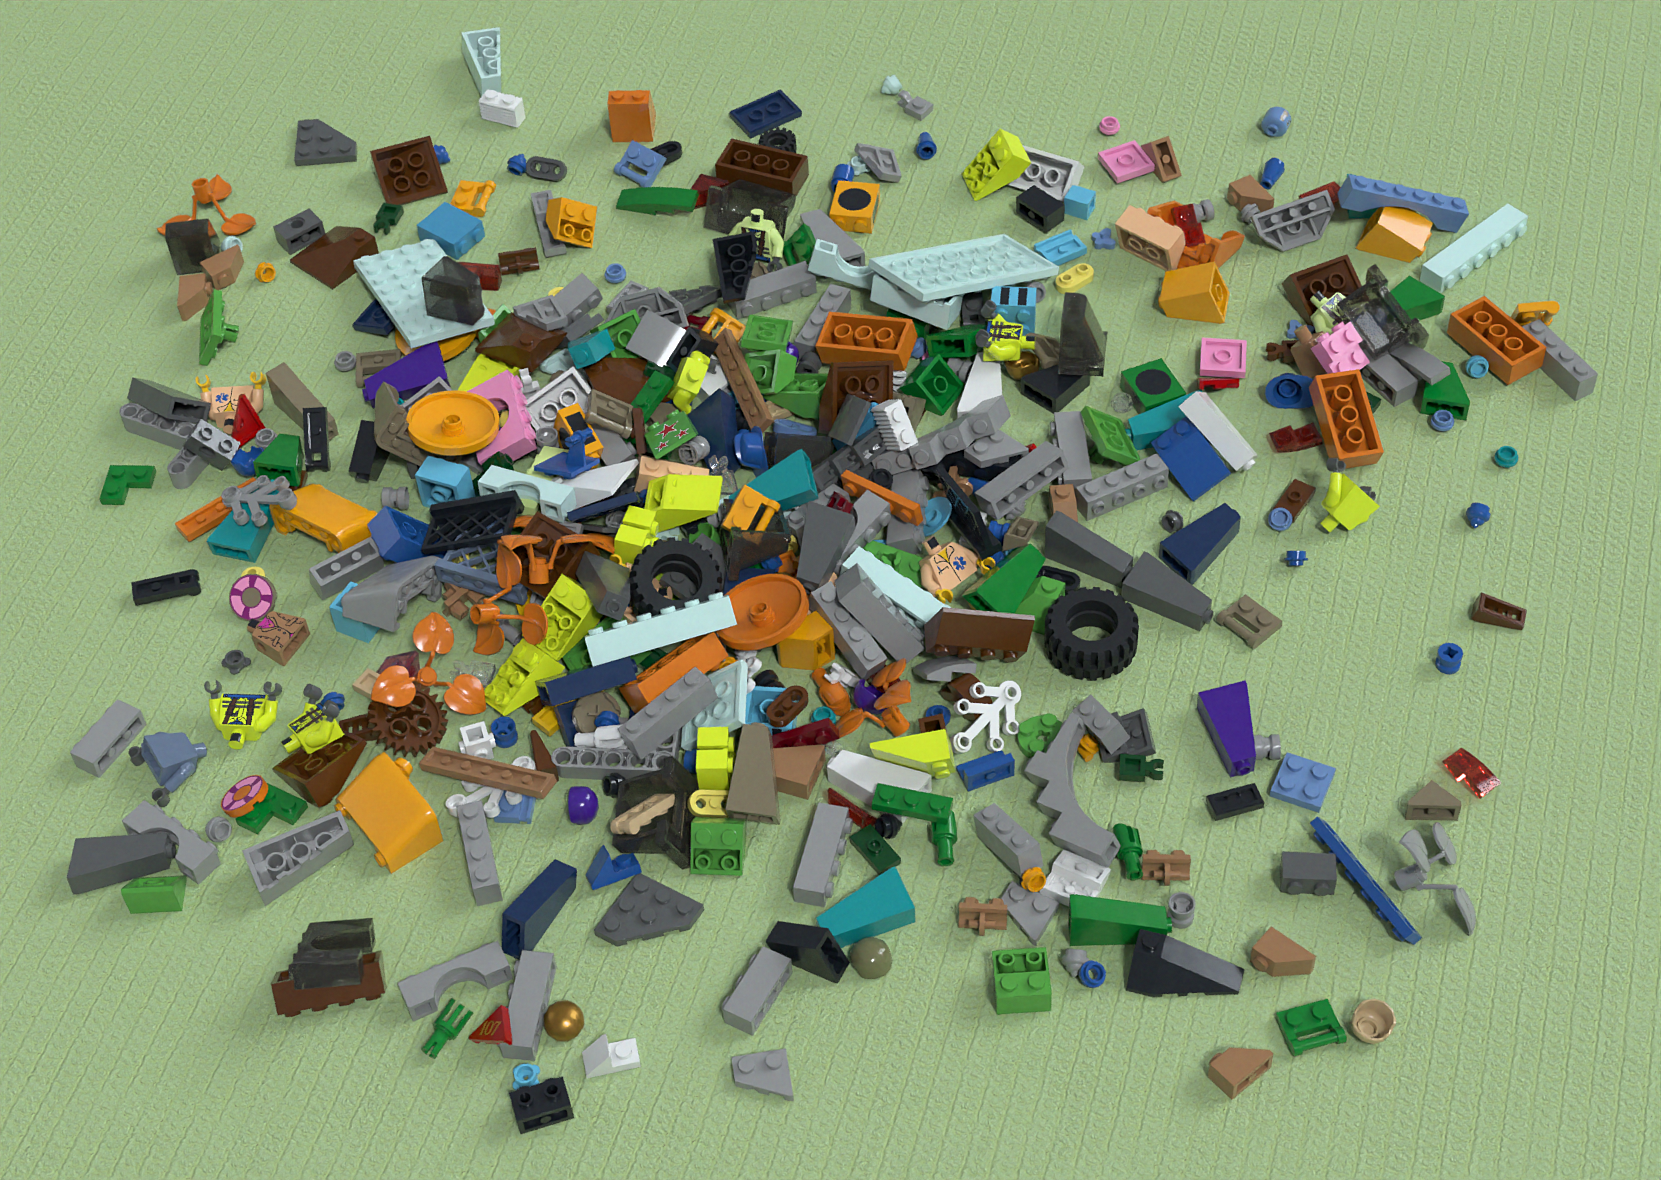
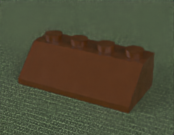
(978, 634)
(292, 1001)

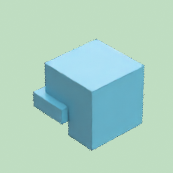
(349, 626)

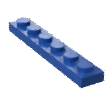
(1371, 889)

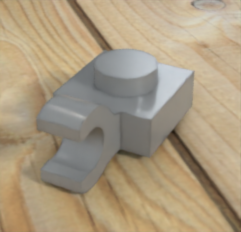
(914, 107)

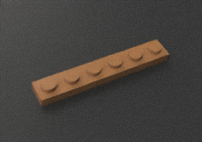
(742, 381)
(488, 772)

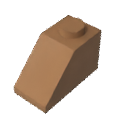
(1164, 158)
(1249, 191)
(223, 267)
(193, 294)
(1063, 499)
(1281, 955)
(1238, 1068)

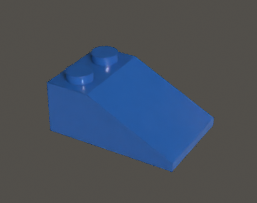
(1191, 458)
(399, 536)

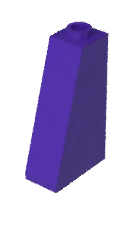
(409, 373)
(1229, 724)

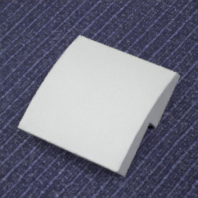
(1074, 876)

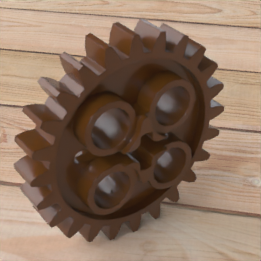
(407, 721)

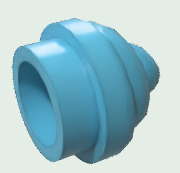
(1477, 366)

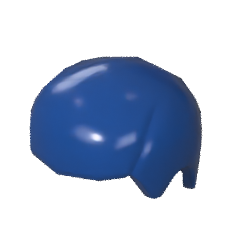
(244, 460)

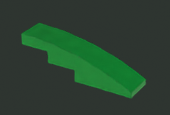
(654, 199)

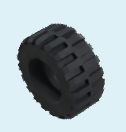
(674, 557)
(1087, 657)

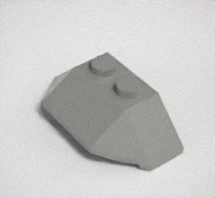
(1295, 222)
(654, 300)

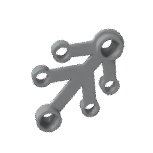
(235, 496)

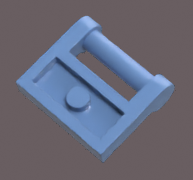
(642, 158)

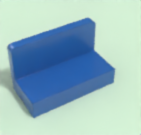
(986, 770)

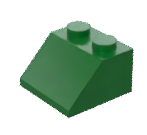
(934, 383)

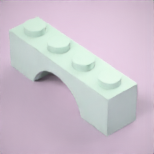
(828, 262)
(552, 496)

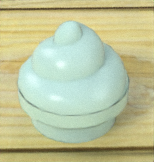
(891, 85)
(229, 242)

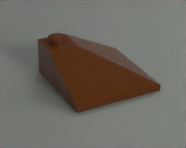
(408, 171)
(333, 254)
(1328, 278)
(520, 343)
(618, 377)
(862, 379)
(567, 557)
(322, 773)

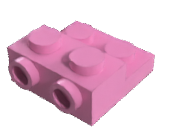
(1340, 349)

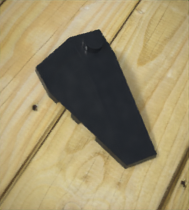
(735, 264)
(1173, 967)

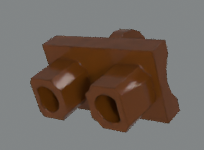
(518, 261)

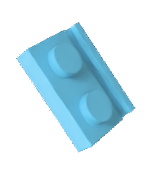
(1061, 248)

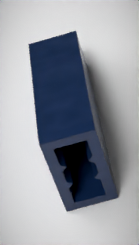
(718, 425)
(1200, 543)
(585, 681)
(536, 908)

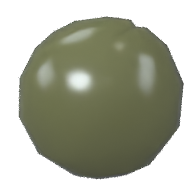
(871, 958)

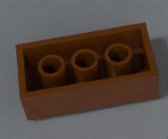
(762, 166)

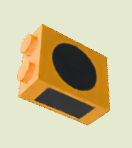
(855, 206)
(570, 420)

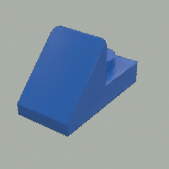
(607, 871)

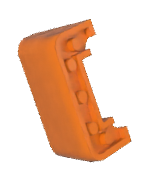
(1212, 251)

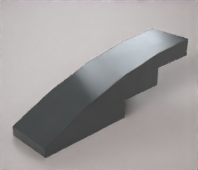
(863, 451)

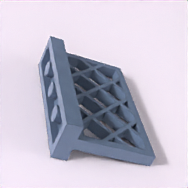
(473, 579)

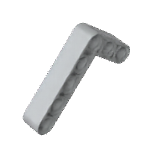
(143, 422)
(605, 757)

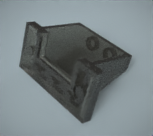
(735, 201)
(1380, 317)
(1081, 338)
(751, 547)
(668, 832)

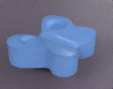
(1103, 239)
(1293, 325)

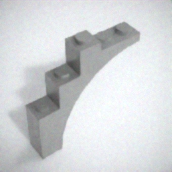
(955, 436)
(1054, 772)

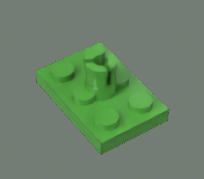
(213, 328)
(766, 333)
(1109, 438)
(901, 561)

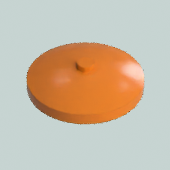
(765, 611)

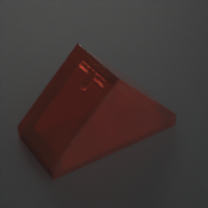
(702, 185)

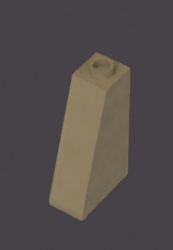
(293, 396)
(753, 782)

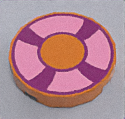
(243, 795)

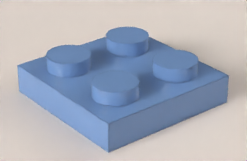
(1302, 782)

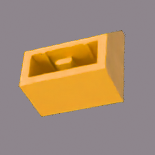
(571, 221)
(809, 645)

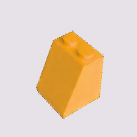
(1395, 233)
(1195, 294)

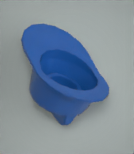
(1289, 391)
(751, 451)

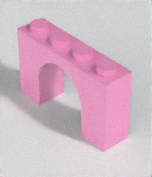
(517, 435)

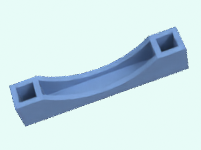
(1365, 193)

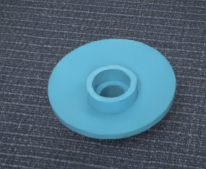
(936, 514)

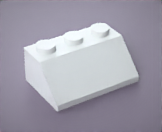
(1049, 173)
(558, 394)

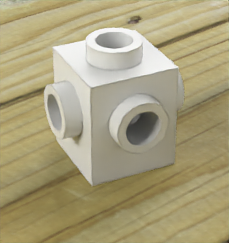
(477, 741)

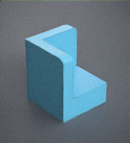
(1080, 202)

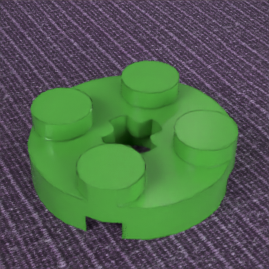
(1034, 727)

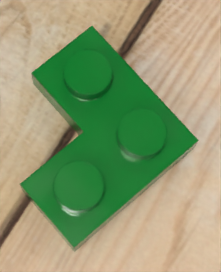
(122, 478)
(276, 804)

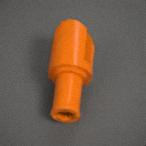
(832, 694)

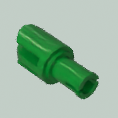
(944, 837)
(1130, 849)
(444, 1030)

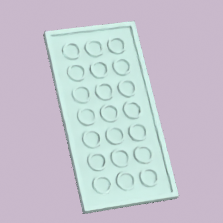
(963, 267)
(398, 287)

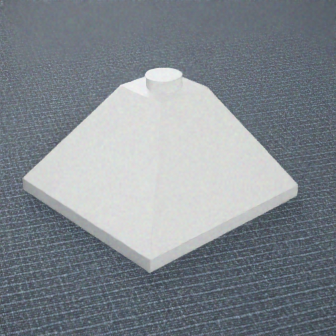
(599, 482)

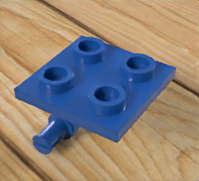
(574, 461)

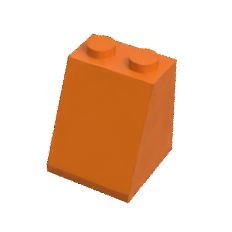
(631, 116)

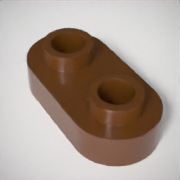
(785, 707)

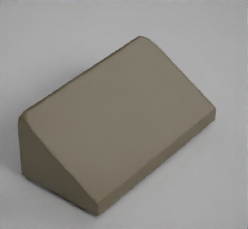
(1019, 533)

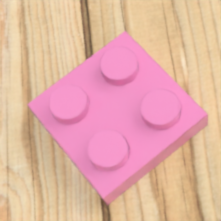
(1126, 161)
(1223, 357)

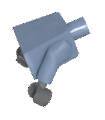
(169, 759)

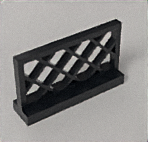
(467, 513)
(968, 519)

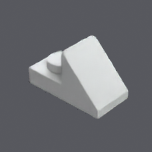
(609, 1058)

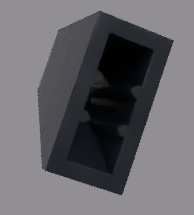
(1052, 389)
(367, 456)
(809, 949)

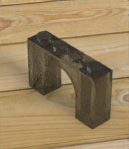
(332, 953)

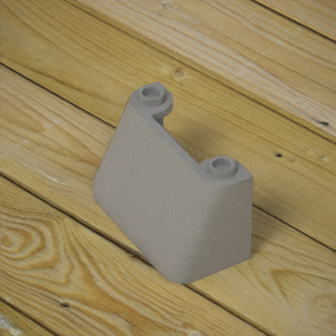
(386, 592)

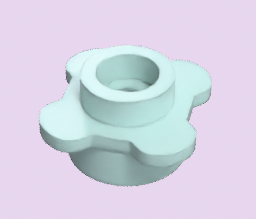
(858, 165)

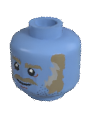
(1276, 121)

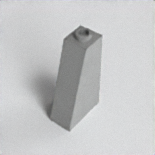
(826, 230)

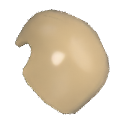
(1373, 1021)

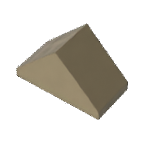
(1433, 804)

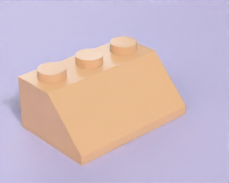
(1150, 238)
(652, 468)

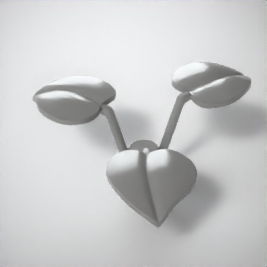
(1417, 873)

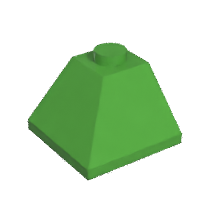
(621, 331)
(771, 369)
(1039, 598)

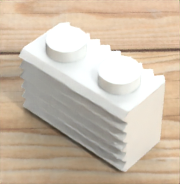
(502, 108)
(894, 425)

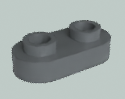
(547, 168)

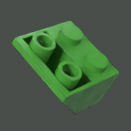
(718, 846)
(1021, 980)

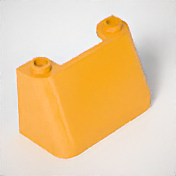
(324, 517)
(390, 813)

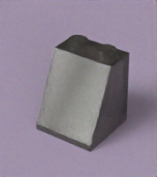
(191, 244)
(453, 292)
(781, 445)

